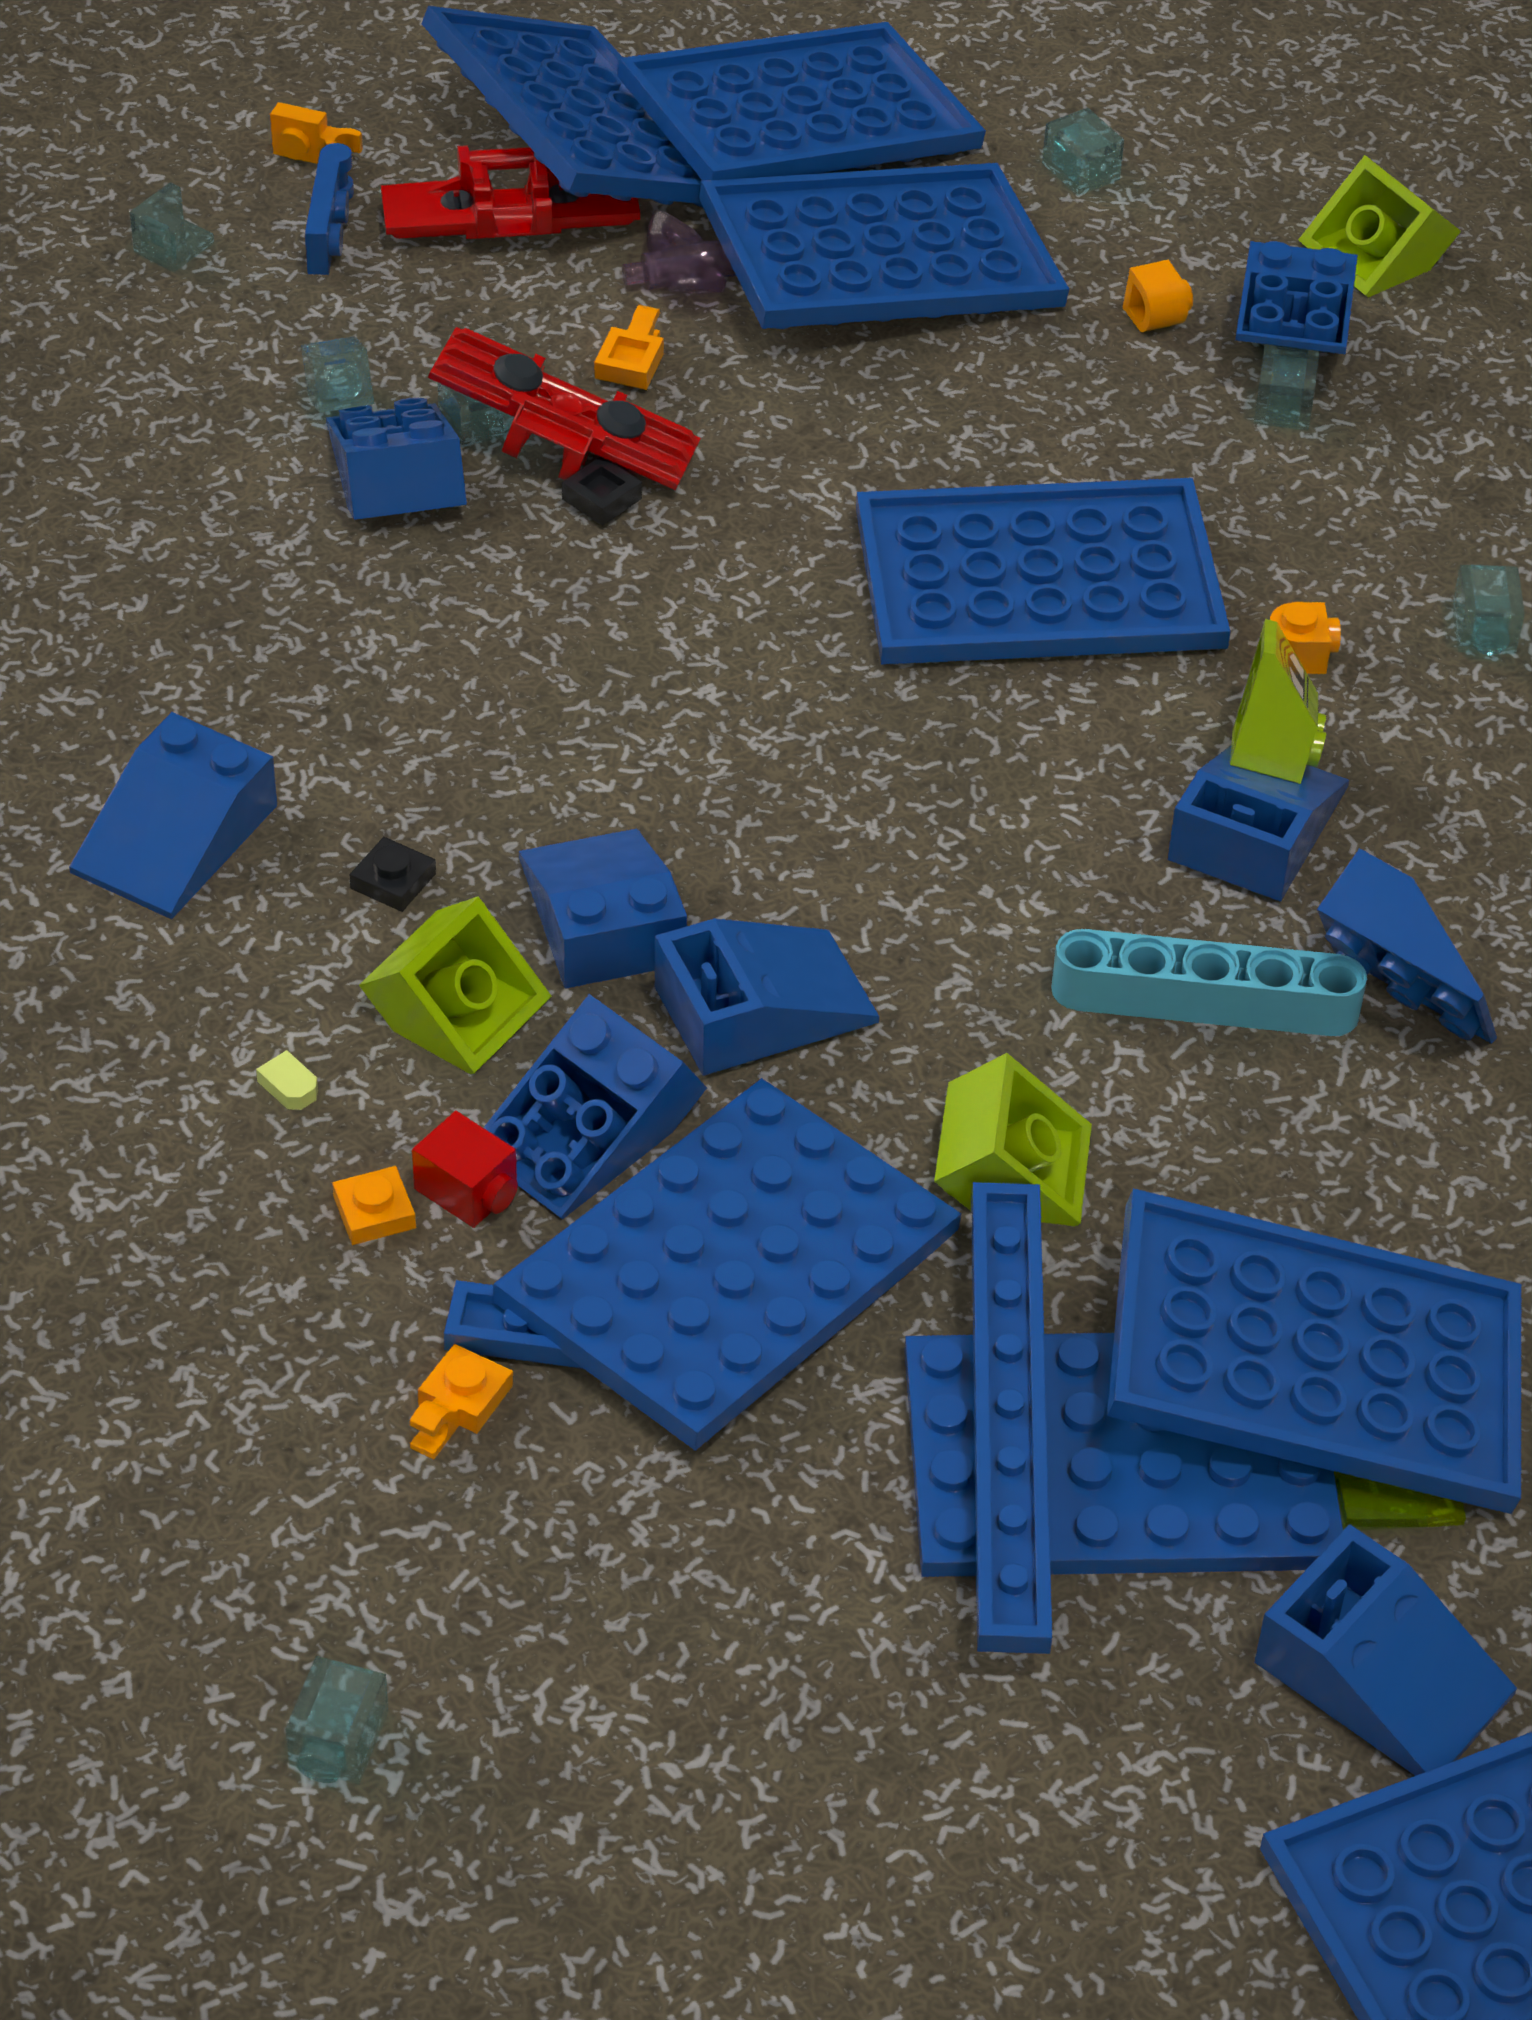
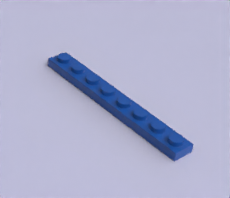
(1010, 1421)

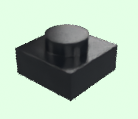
(601, 490)
(392, 874)

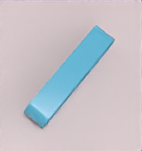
(1208, 982)

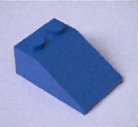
(176, 815)
(602, 904)

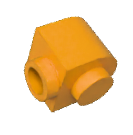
(1157, 296)
(1309, 633)

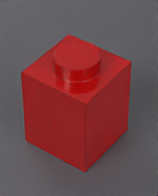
(465, 1169)

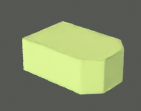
(288, 1081)

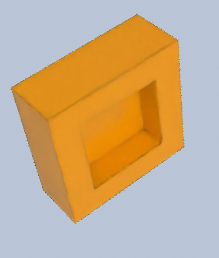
(374, 1205)

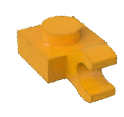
(304, 132)
(632, 354)
(457, 1393)

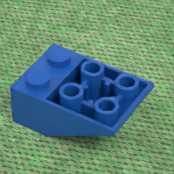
(1297, 297)
(397, 459)
(1251, 824)
(1395, 935)
(755, 989)
(592, 1107)
(1382, 1655)

